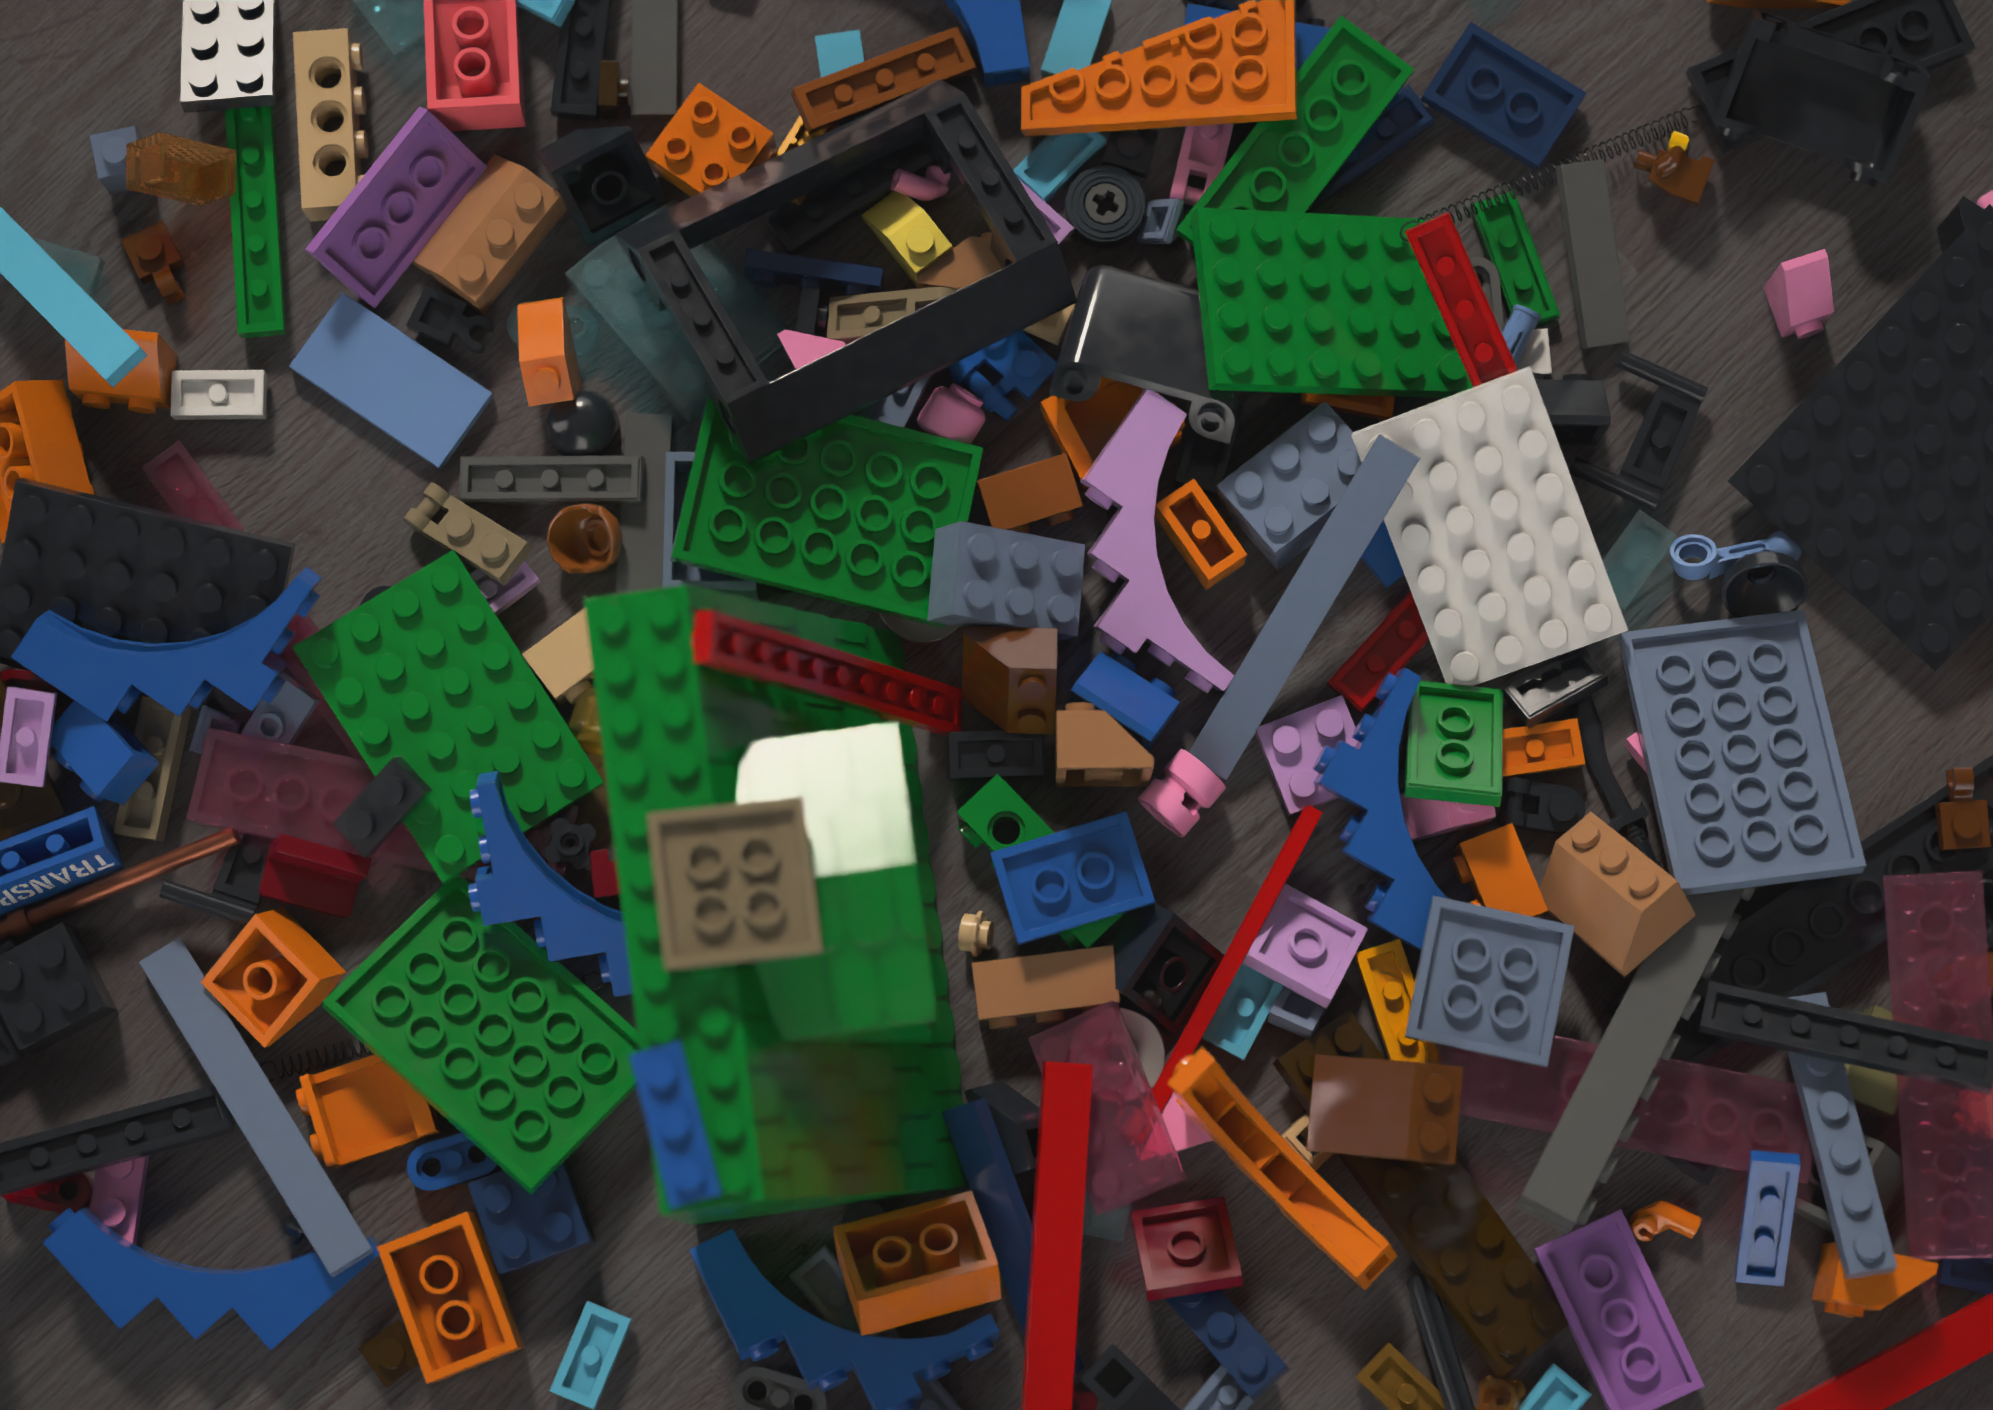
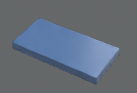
(391, 381)

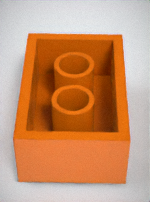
(917, 1262)
(450, 1297)

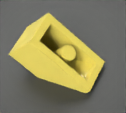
(907, 233)

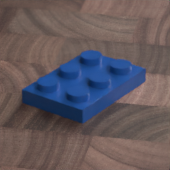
(1072, 878)

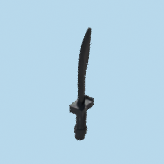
(1596, 756)

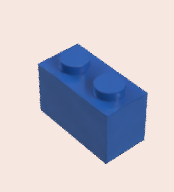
(101, 753)

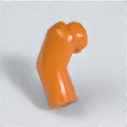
(1662, 1216)

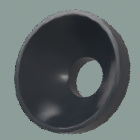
(1774, 592)

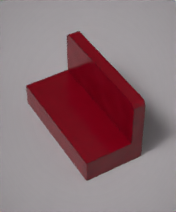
(312, 875)

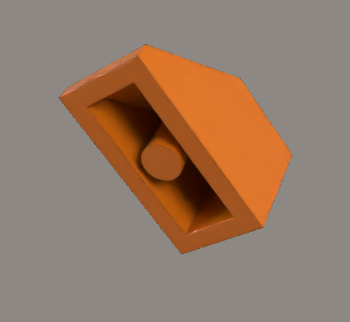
(547, 352)

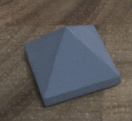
(1161, 221)
(213, 719)

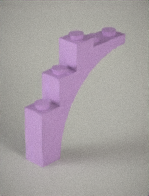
(1142, 609)

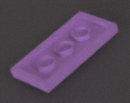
(396, 207)
(1618, 1315)

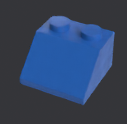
(1130, 700)

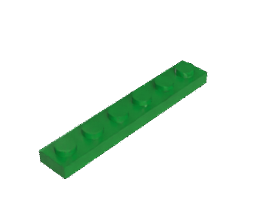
(256, 223)

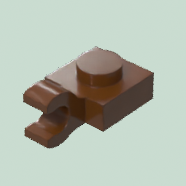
(155, 258)
(1962, 821)

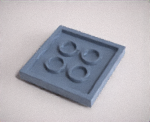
(1489, 981)

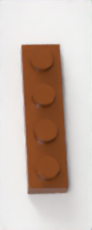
(882, 80)

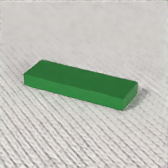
(1515, 257)

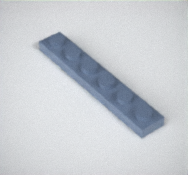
(1842, 1162)

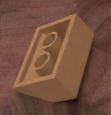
(491, 233)
(1097, 751)
(1612, 894)

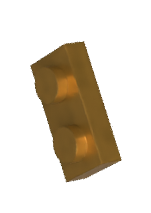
(1398, 1382)

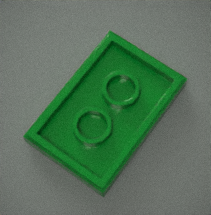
(1455, 744)

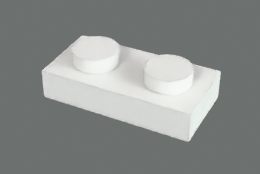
(218, 394)

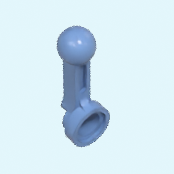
(1720, 560)

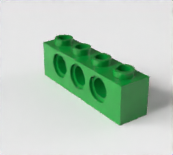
(1000, 803)

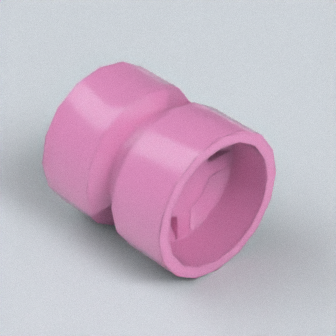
(1181, 793)

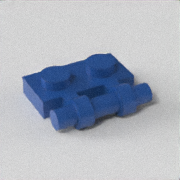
(1018, 363)

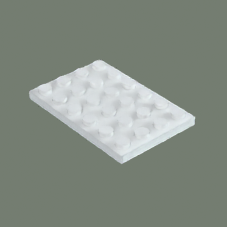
(1495, 533)

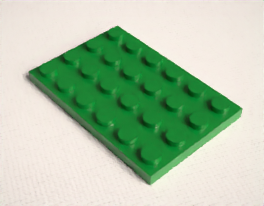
(1319, 306)
(830, 514)
(449, 692)
(490, 1033)

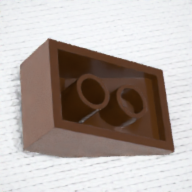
(1385, 1109)

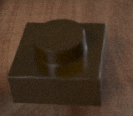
(613, 90)
(390, 1353)

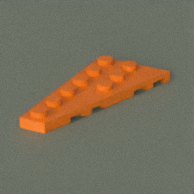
(1190, 76)

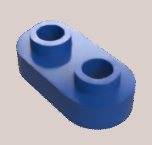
(455, 1161)

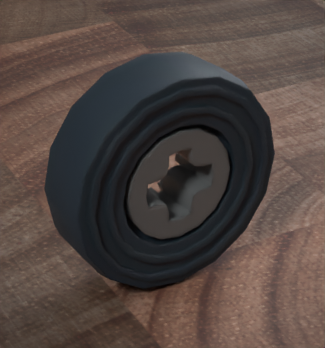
(1111, 228)

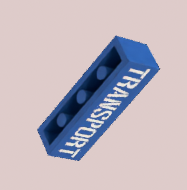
(56, 858)

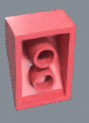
(474, 64)

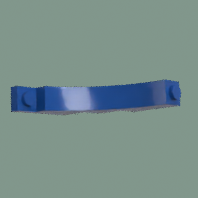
(128, 1279)

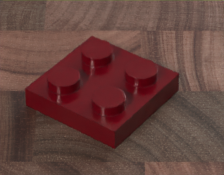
(1186, 1248)

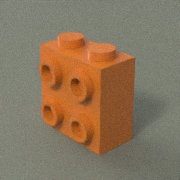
(709, 143)

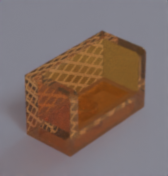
(180, 169)

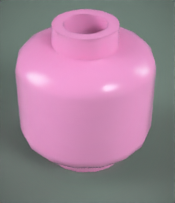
(952, 414)

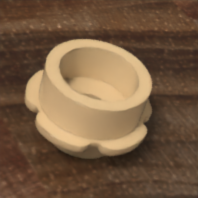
(975, 933)

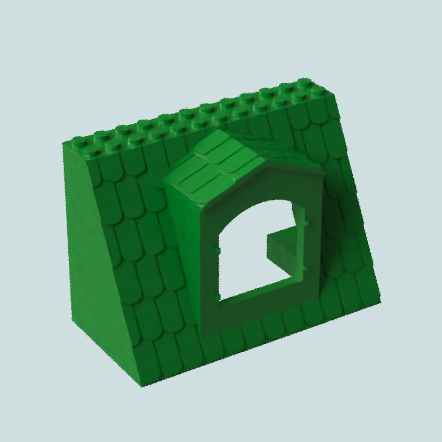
(808, 1068)

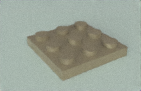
(733, 883)

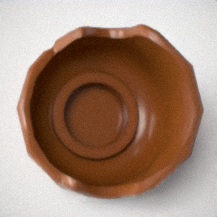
(584, 538)

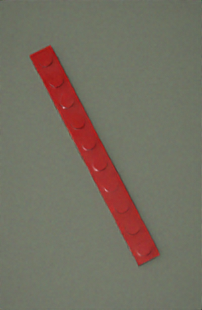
(824, 673)

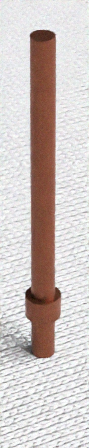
(26, 919)

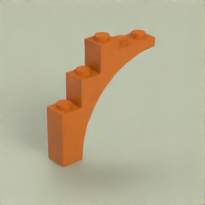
(1278, 1170)

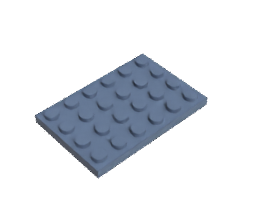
(1740, 753)

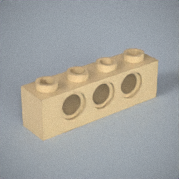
(315, 57)

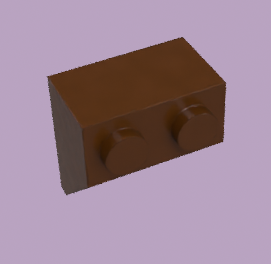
(1011, 676)

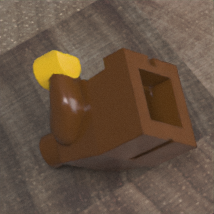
(1675, 172)

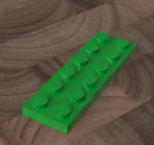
(1292, 161)

